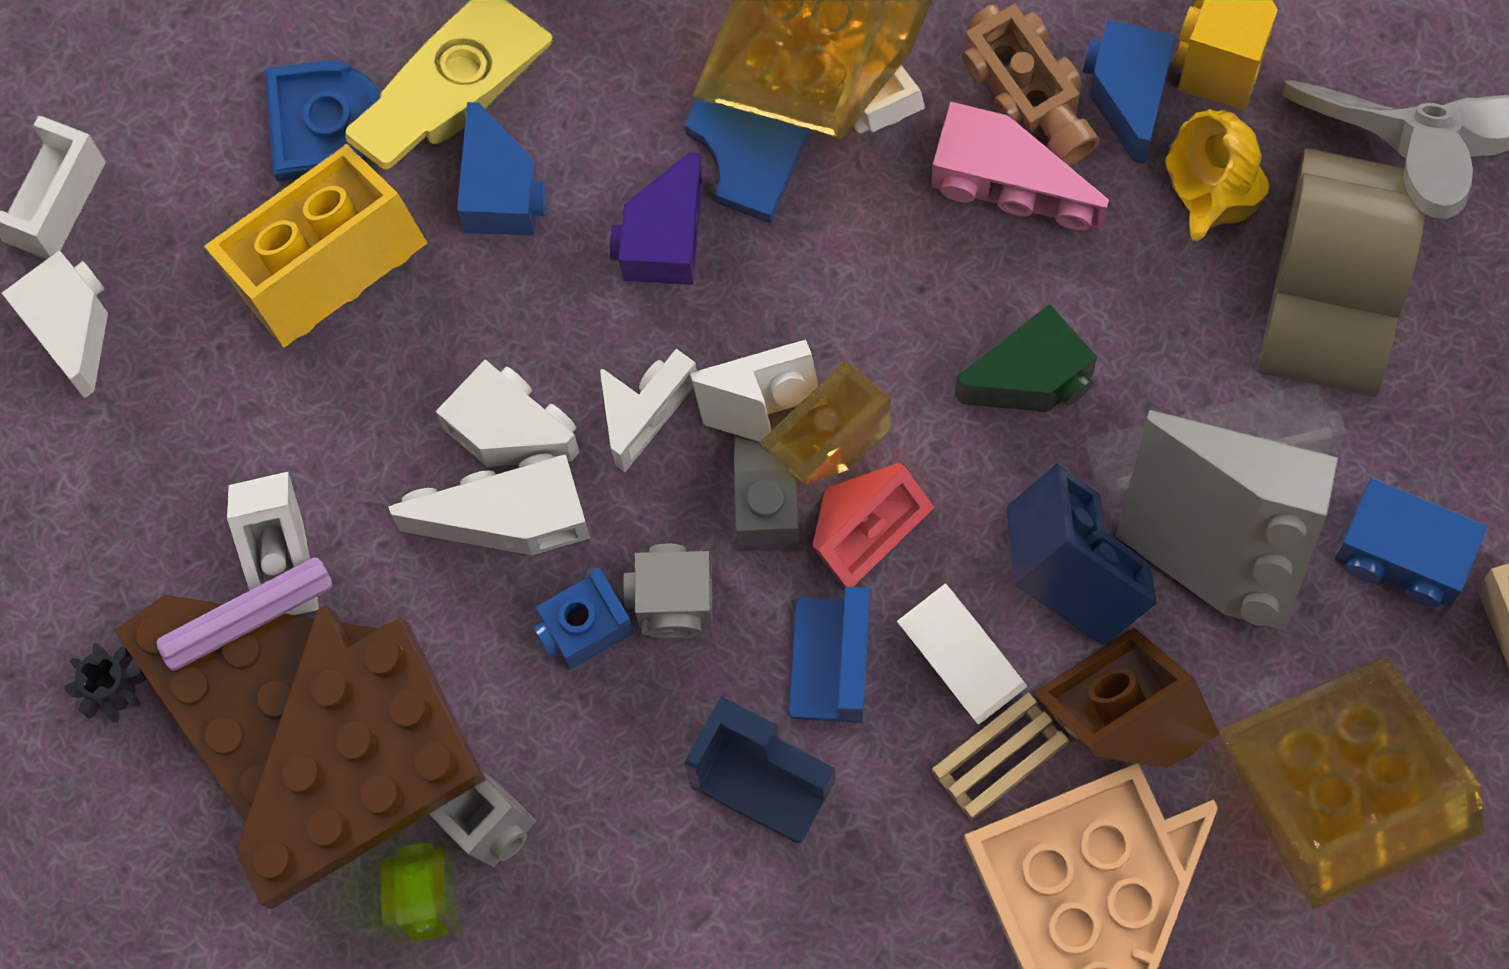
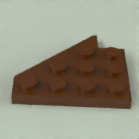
(231, 696)
(353, 758)

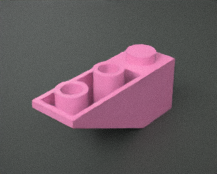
(1002, 163)

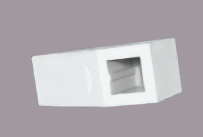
(507, 511)

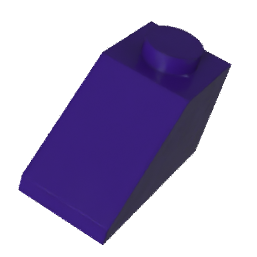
(661, 227)

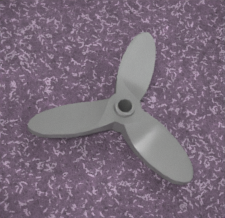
(1430, 136)

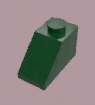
(1031, 368)

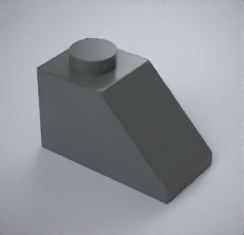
(763, 499)

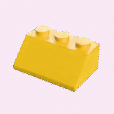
(316, 244)

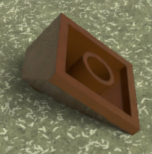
(1130, 704)

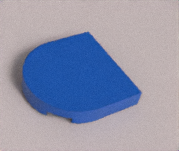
(311, 111)

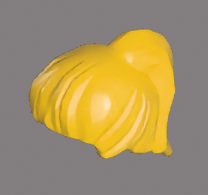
(1216, 170)

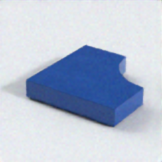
(751, 156)

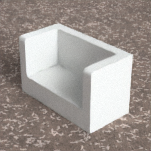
(52, 190)

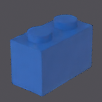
(1410, 544)

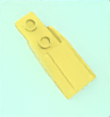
(461, 63)

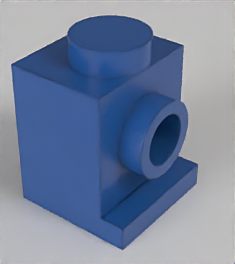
(604, 627)

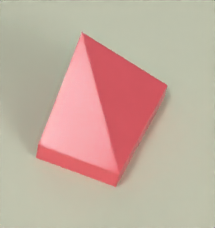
(866, 520)

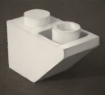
(501, 422)

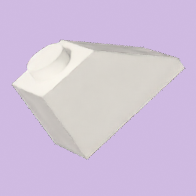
(64, 316)
(268, 530)

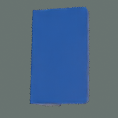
(830, 657)

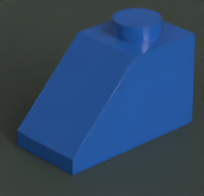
(1129, 81)
(497, 180)

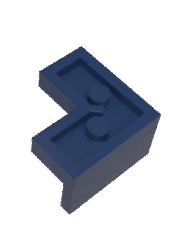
(1071, 561)
(756, 773)

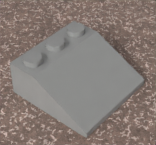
(1227, 514)

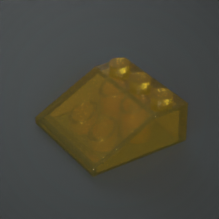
(809, 58)
(1354, 782)

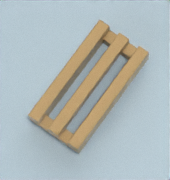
(1040, 723)

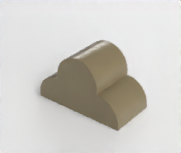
(1341, 273)

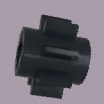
(109, 700)

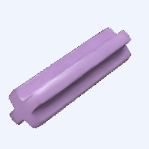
(244, 613)

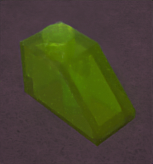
(419, 894)

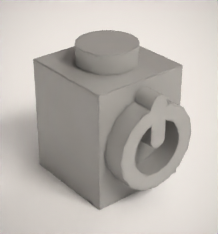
(670, 591)
(486, 822)

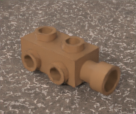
(1029, 76)

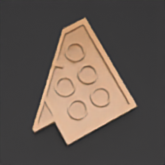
(1091, 874)

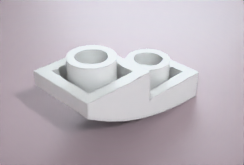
(962, 654)

